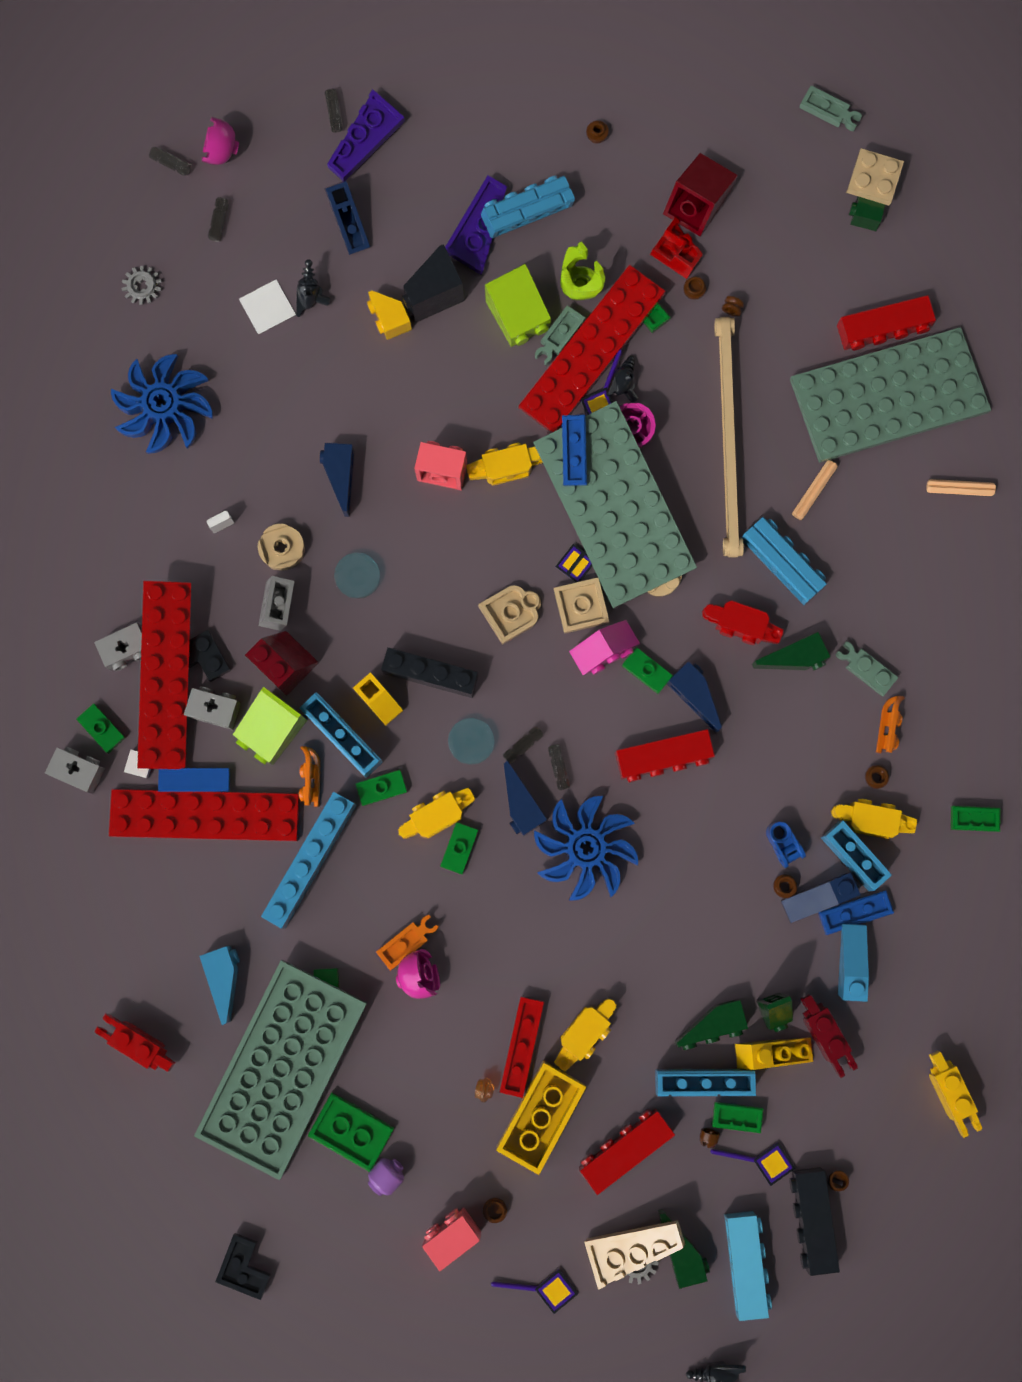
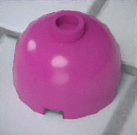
(219, 142)
(640, 422)
(417, 975)

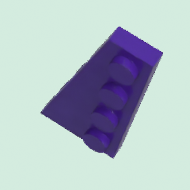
(369, 131)
(471, 238)

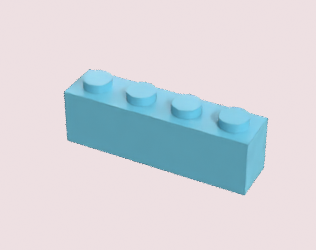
(747, 1266)

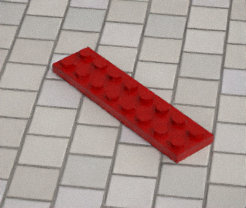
(592, 349)
(164, 675)
(204, 815)

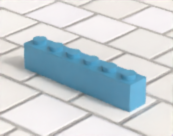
(308, 860)

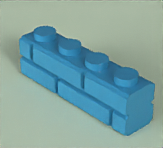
(527, 206)
(784, 561)
(341, 735)
(705, 1082)

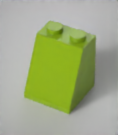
(517, 306)
(268, 727)

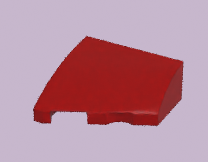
(677, 250)

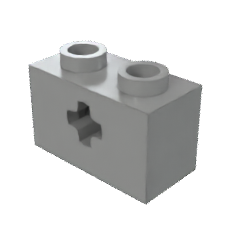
(276, 603)
(111, 647)
(223, 716)
(62, 769)

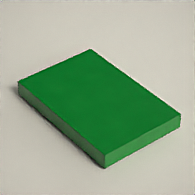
(350, 1131)

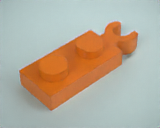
(404, 943)

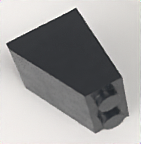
(433, 287)

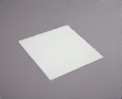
(267, 306)

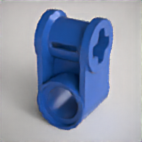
(785, 845)

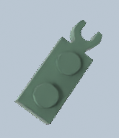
(829, 108)
(560, 333)
(868, 669)

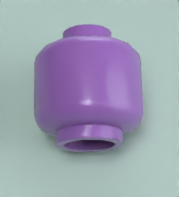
(386, 1176)

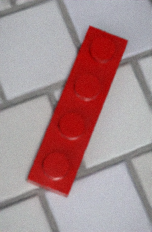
(521, 1047)

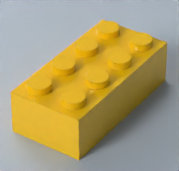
(540, 1117)

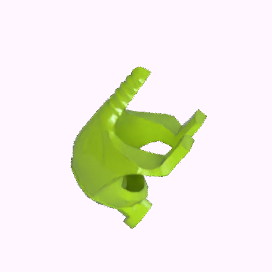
(580, 281)

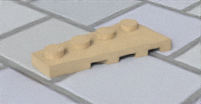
(631, 1250)

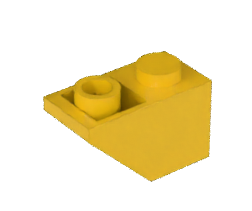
(390, 314)
(378, 699)

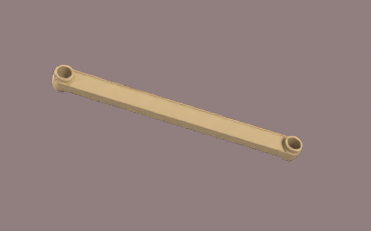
(732, 545)

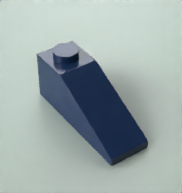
(347, 217)
(338, 464)
(694, 691)
(522, 807)
(820, 897)

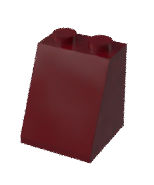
(699, 193)
(282, 660)

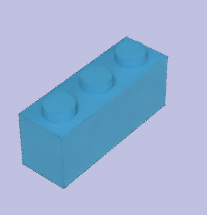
(856, 856)

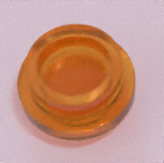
(484, 1089)

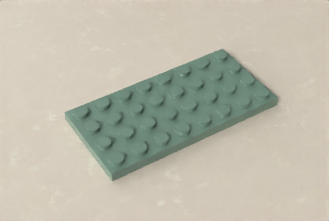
(890, 394)
(620, 509)
(280, 1069)

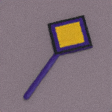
(600, 399)
(772, 1163)
(554, 1291)

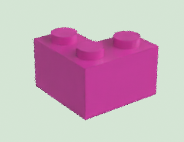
(604, 647)

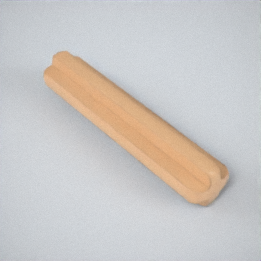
(961, 487)
(814, 489)

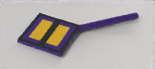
(574, 563)

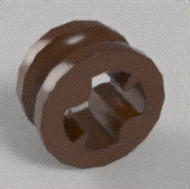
(732, 306)

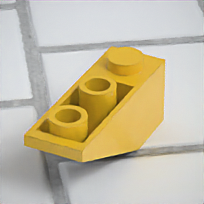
(773, 1053)

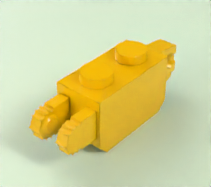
(504, 464)
(437, 815)
(874, 820)
(584, 1033)
(953, 1093)

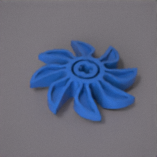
(159, 392)
(575, 854)

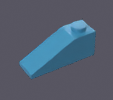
(853, 963)
(221, 973)

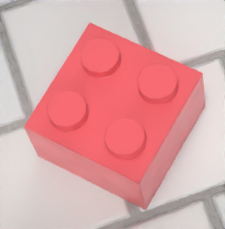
(441, 465)
(451, 1238)

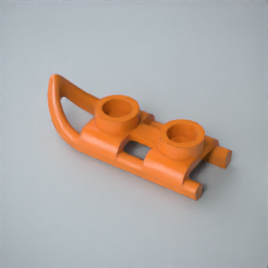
(892, 720)
(309, 772)

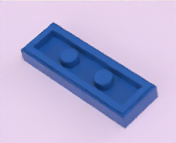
(574, 450)
(194, 780)
(856, 912)

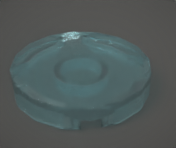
(357, 575)
(471, 741)

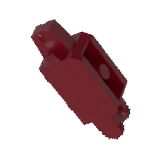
(827, 1035)

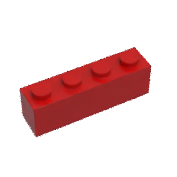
(886, 323)
(665, 754)
(625, 1151)

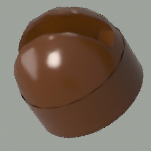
(709, 1137)
(840, 1176)

